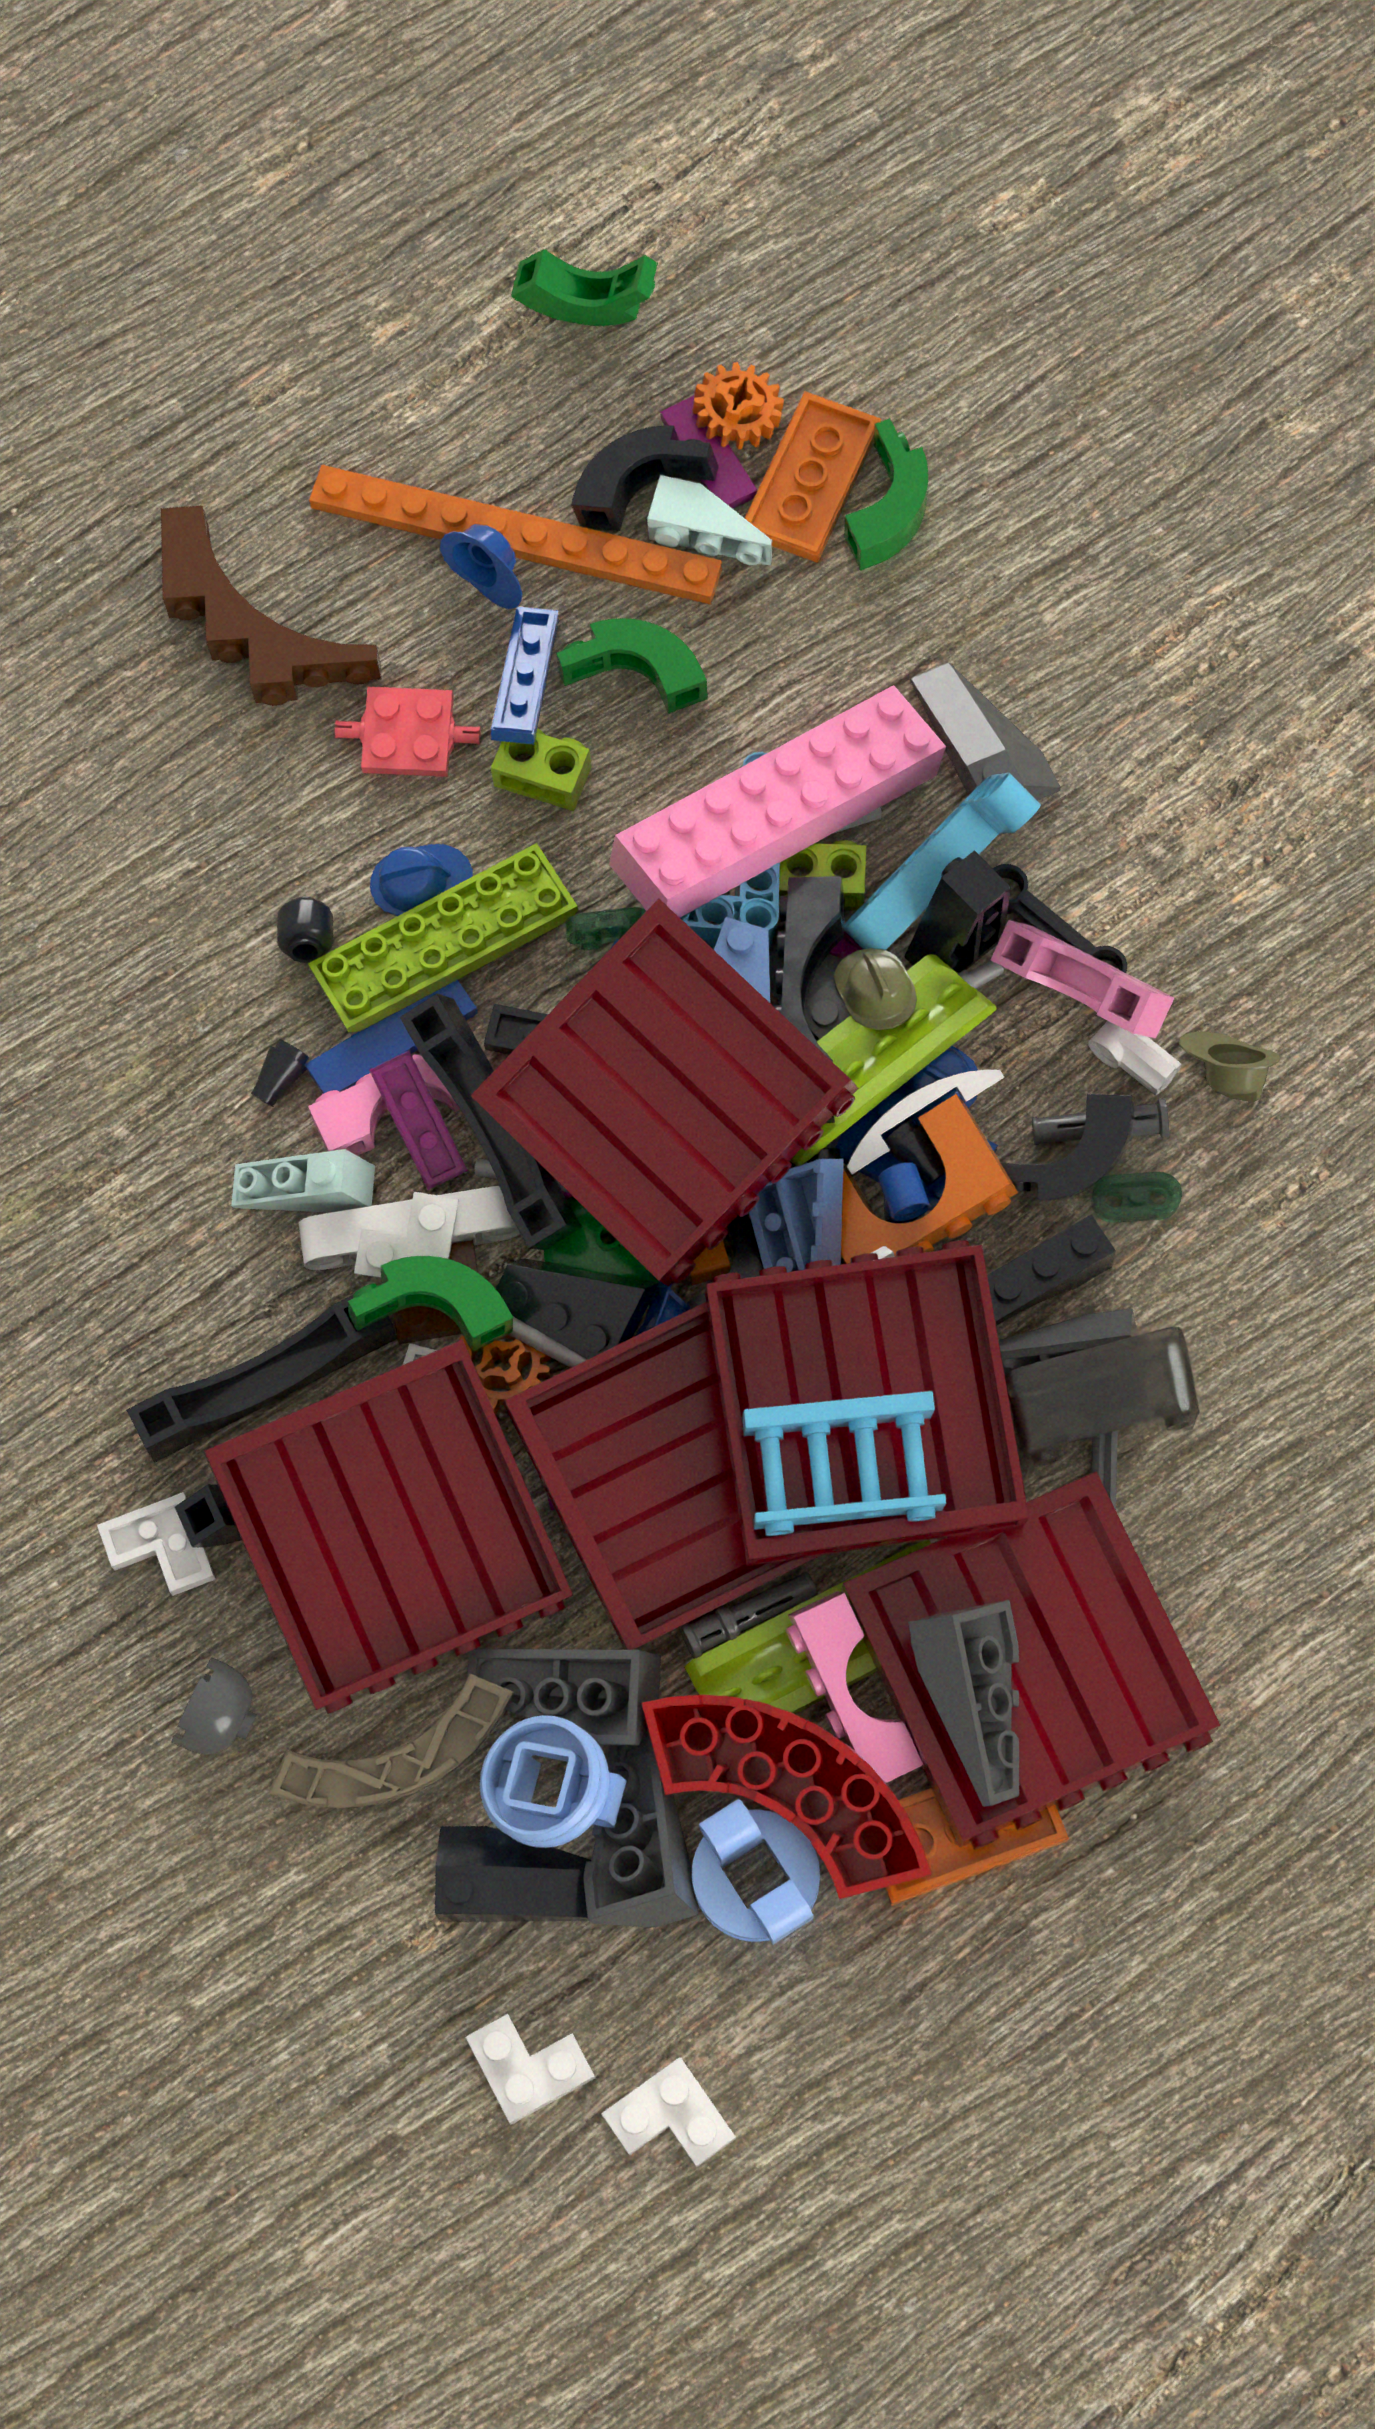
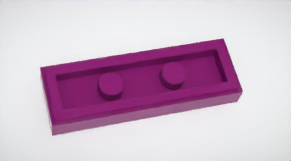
(732, 481)
(418, 1120)

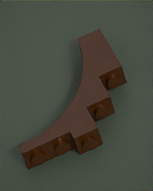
(236, 630)

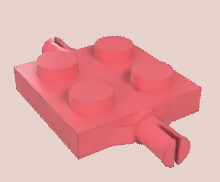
(407, 731)

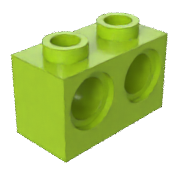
(536, 776)
(824, 861)

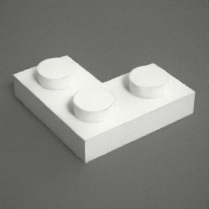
(428, 1234)
(160, 1533)
(526, 2081)
(672, 2101)

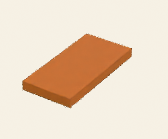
(812, 475)
(953, 1863)

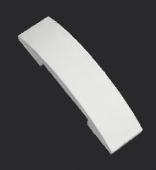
(967, 1085)

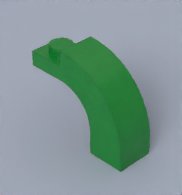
(583, 295)
(893, 521)
(639, 648)
(440, 1285)

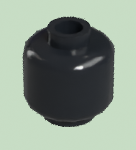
(304, 929)

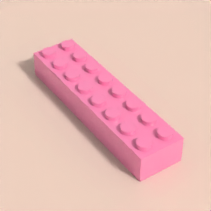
(777, 804)

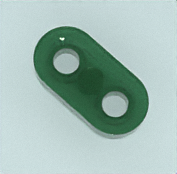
(596, 928)
(1135, 1193)

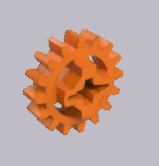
(755, 415)
(517, 1356)

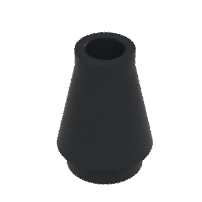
(279, 1072)
(913, 1145)

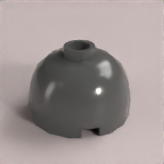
(216, 1711)

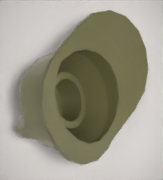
(875, 988)
(1230, 1064)

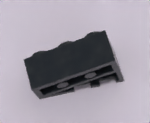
(963, 915)
(575, 1306)

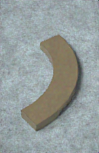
(401, 1770)

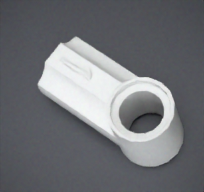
(1135, 1055)

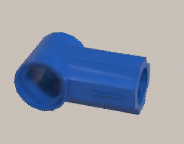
(903, 1193)

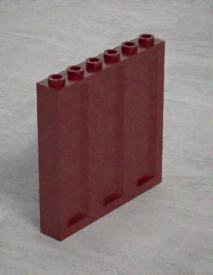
(665, 1093)
(866, 1334)
(645, 1477)
(389, 1526)
(1095, 1666)

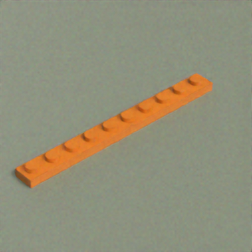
(529, 535)

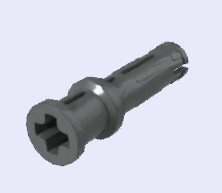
(1147, 1120)
(729, 1622)

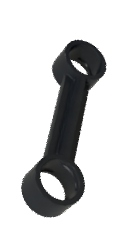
(1042, 917)

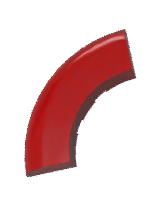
(797, 1773)

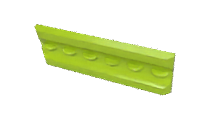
(443, 939)
(890, 1057)
(765, 1665)

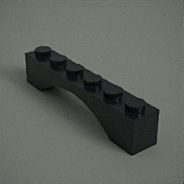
(813, 928)
(462, 1066)
(1050, 1269)
(207, 1405)

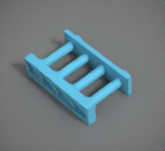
(862, 1418)

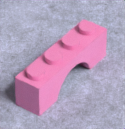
(1083, 977)
(351, 1116)
(828, 1636)

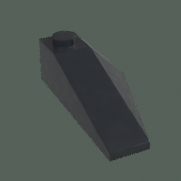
(498, 1879)

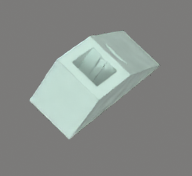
(697, 519)
(305, 1183)

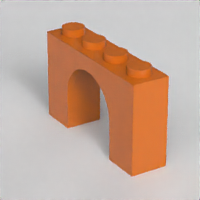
(973, 1187)

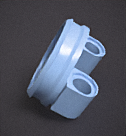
(510, 1777)
(728, 1837)

